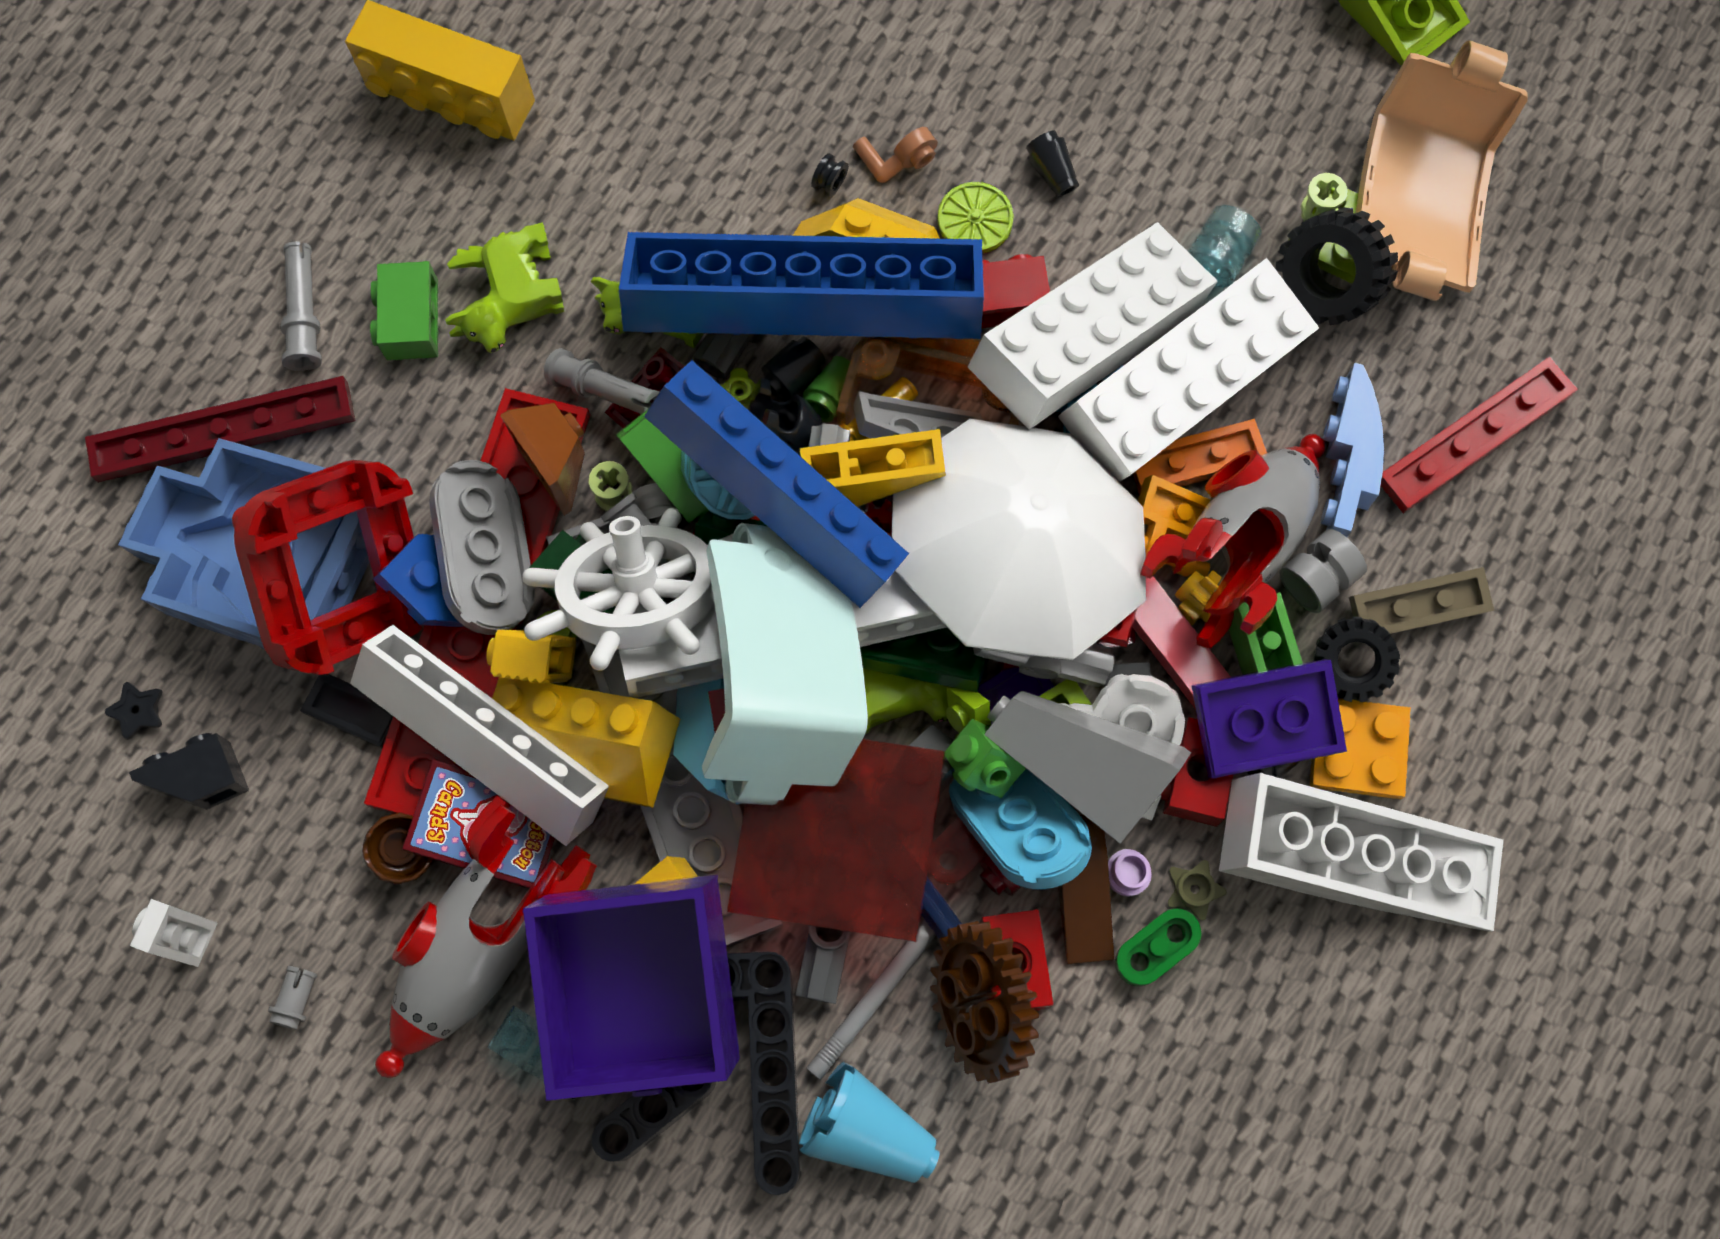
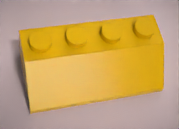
(609, 734)

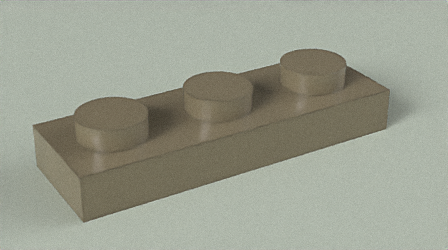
(1426, 601)

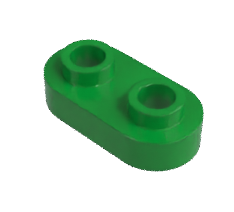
(1157, 948)

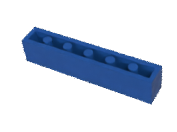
(775, 483)

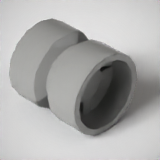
(1327, 566)

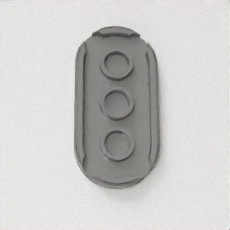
(480, 547)

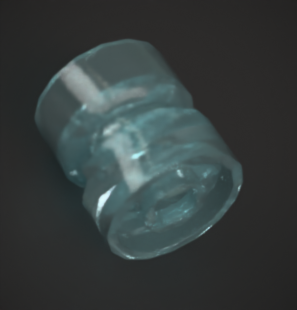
(1226, 243)

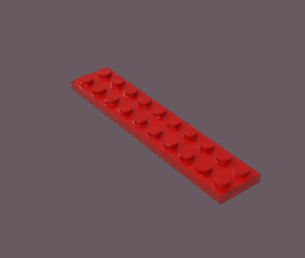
(405, 754)

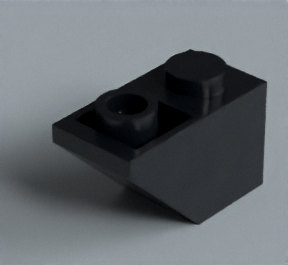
(198, 774)

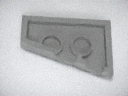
(890, 416)

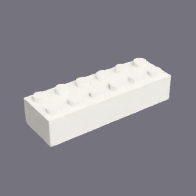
(1091, 325)
(1189, 371)

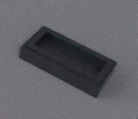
(347, 709)

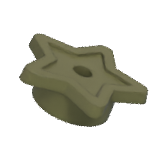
(1200, 877)

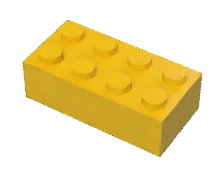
(440, 71)

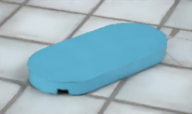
(1027, 832)

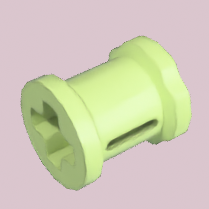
(1320, 197)
(611, 474)

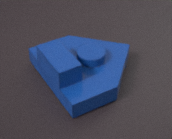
(417, 582)

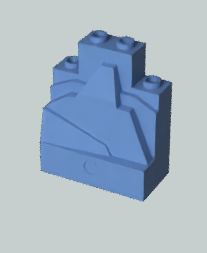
(189, 536)

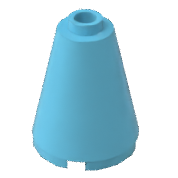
(867, 1130)

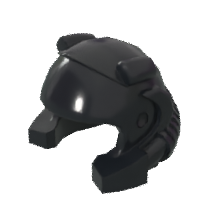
(788, 419)

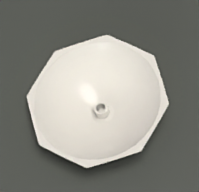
(1022, 542)

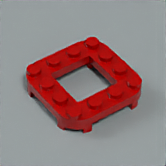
(270, 574)

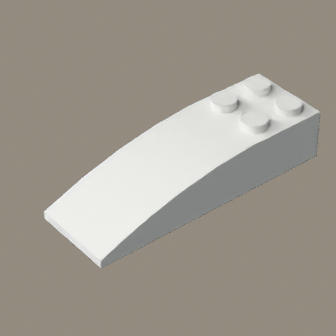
(1359, 853)

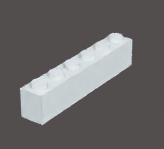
(479, 734)

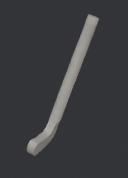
(870, 1002)

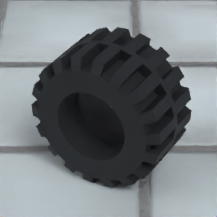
(1367, 249)

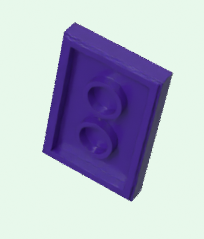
(1269, 718)

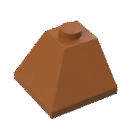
(550, 448)

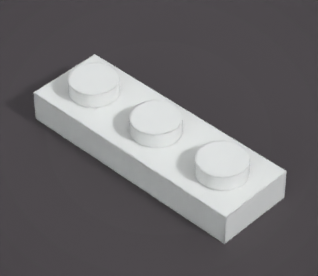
(172, 933)

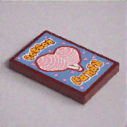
(445, 813)

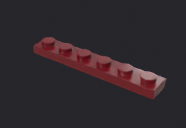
(196, 432)

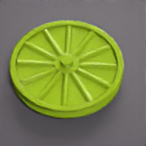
(976, 212)

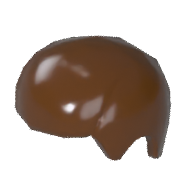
(384, 851)

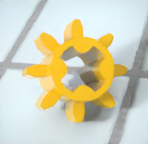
(1195, 595)

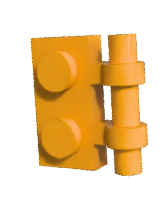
(1171, 511)

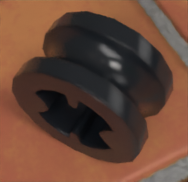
(829, 175)

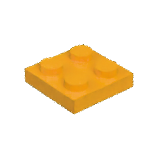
(1375, 752)

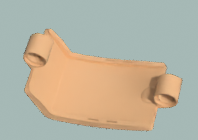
(1434, 163)

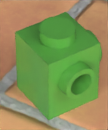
(981, 762)

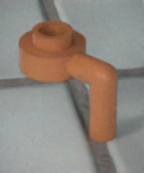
(912, 151)

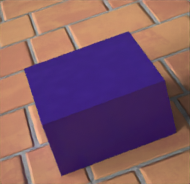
(632, 988)

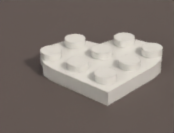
(1142, 705)

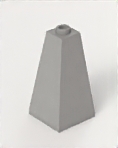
(1087, 760)

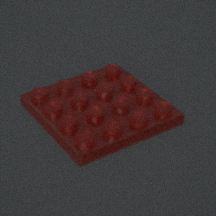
(847, 850)

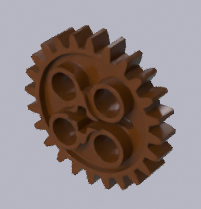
(995, 1031)

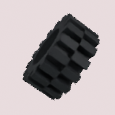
(1384, 648)

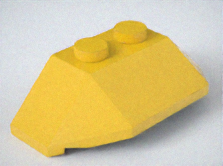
(864, 219)

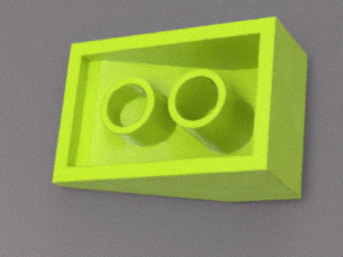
(1408, 24)

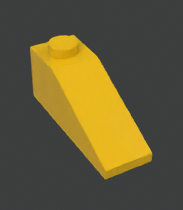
(879, 465)

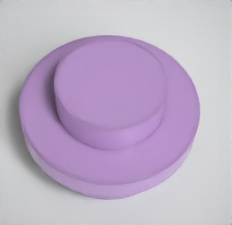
(1129, 872)

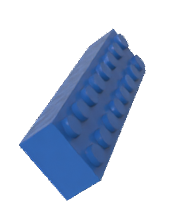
(802, 285)

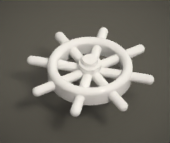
(635, 587)

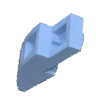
(1358, 447)

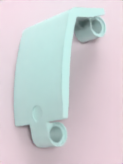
(786, 670)

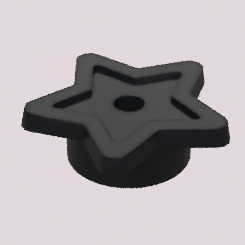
(147, 713)

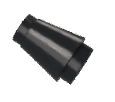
(1053, 163)

